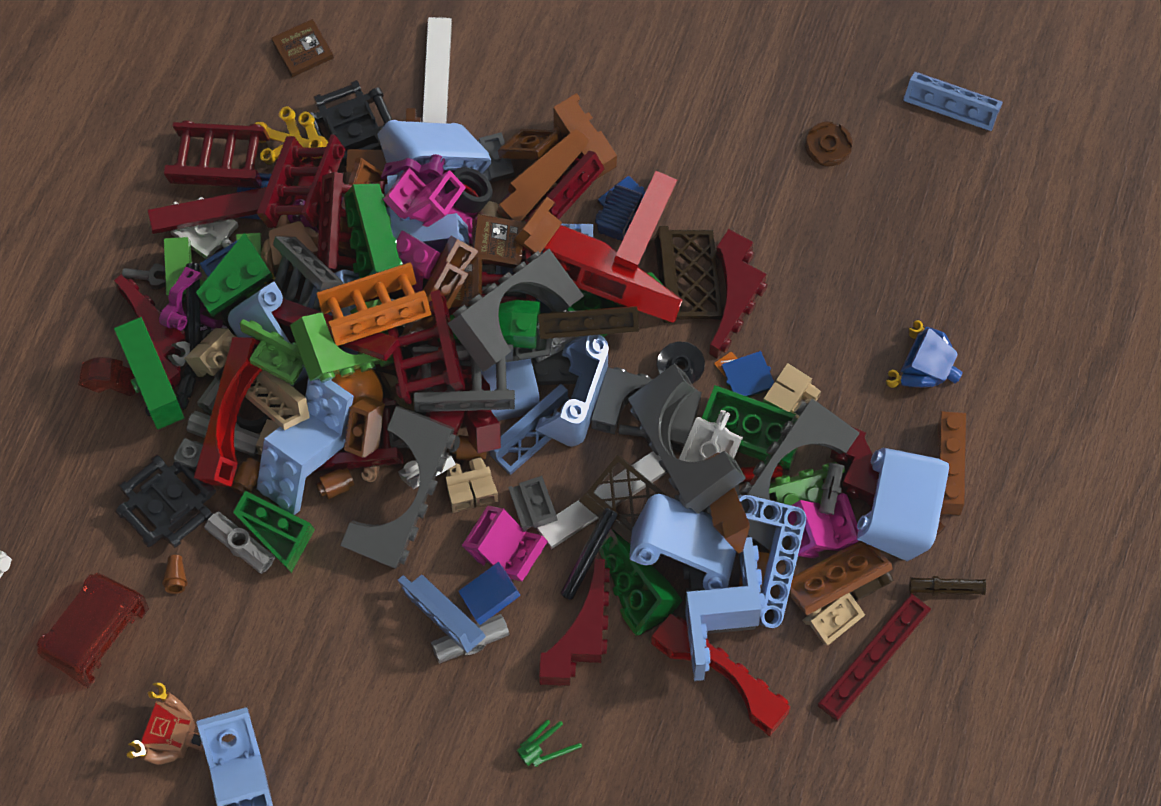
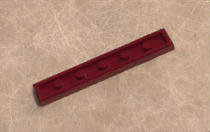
(207, 210)
(375, 345)
(874, 657)

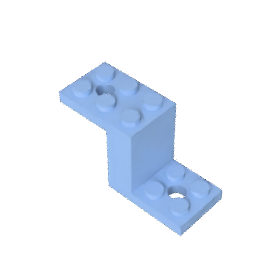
(434, 235)
(301, 449)
(724, 609)
(237, 764)

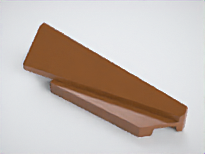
(539, 177)
(447, 277)
(730, 518)

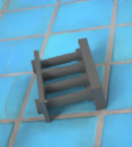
(304, 263)
(465, 400)

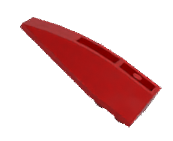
(593, 269)

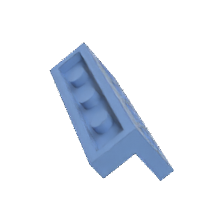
(952, 101)
(524, 428)
(442, 612)

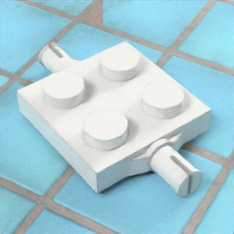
(208, 237)
(710, 438)

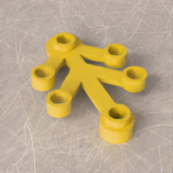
(313, 140)

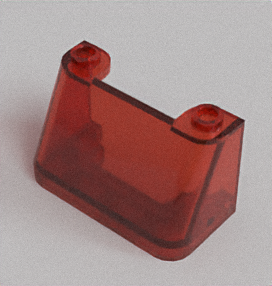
(90, 627)

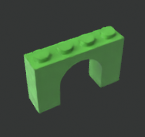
(178, 254)
(321, 354)

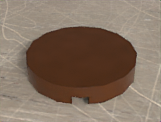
(828, 144)

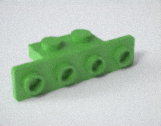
(274, 353)
(802, 487)

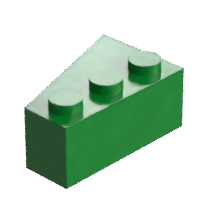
(234, 277)
(276, 528)

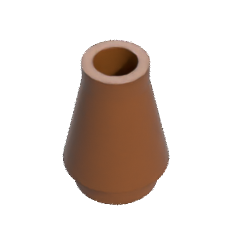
(175, 576)

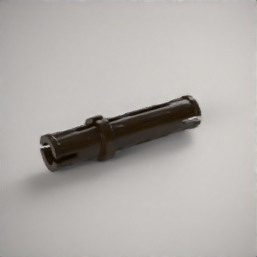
(947, 586)

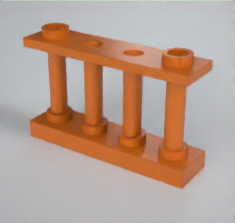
(377, 318)

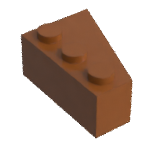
(569, 116)

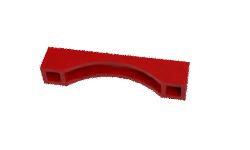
(218, 458)
(763, 706)

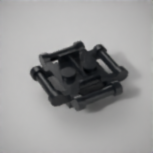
(353, 119)
(165, 502)

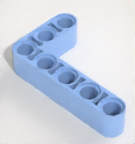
(777, 552)

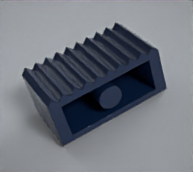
(618, 212)

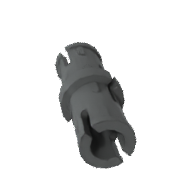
(834, 472)

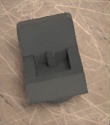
(188, 453)

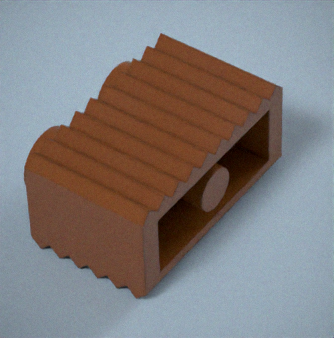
(364, 426)

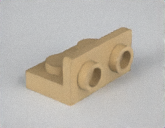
(834, 618)

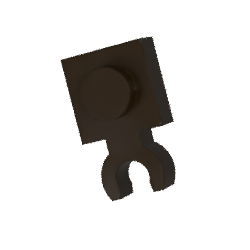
(872, 586)

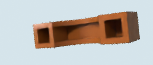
(952, 450)

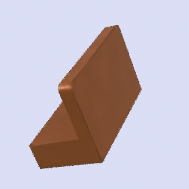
(539, 228)

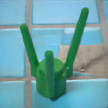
(530, 749)

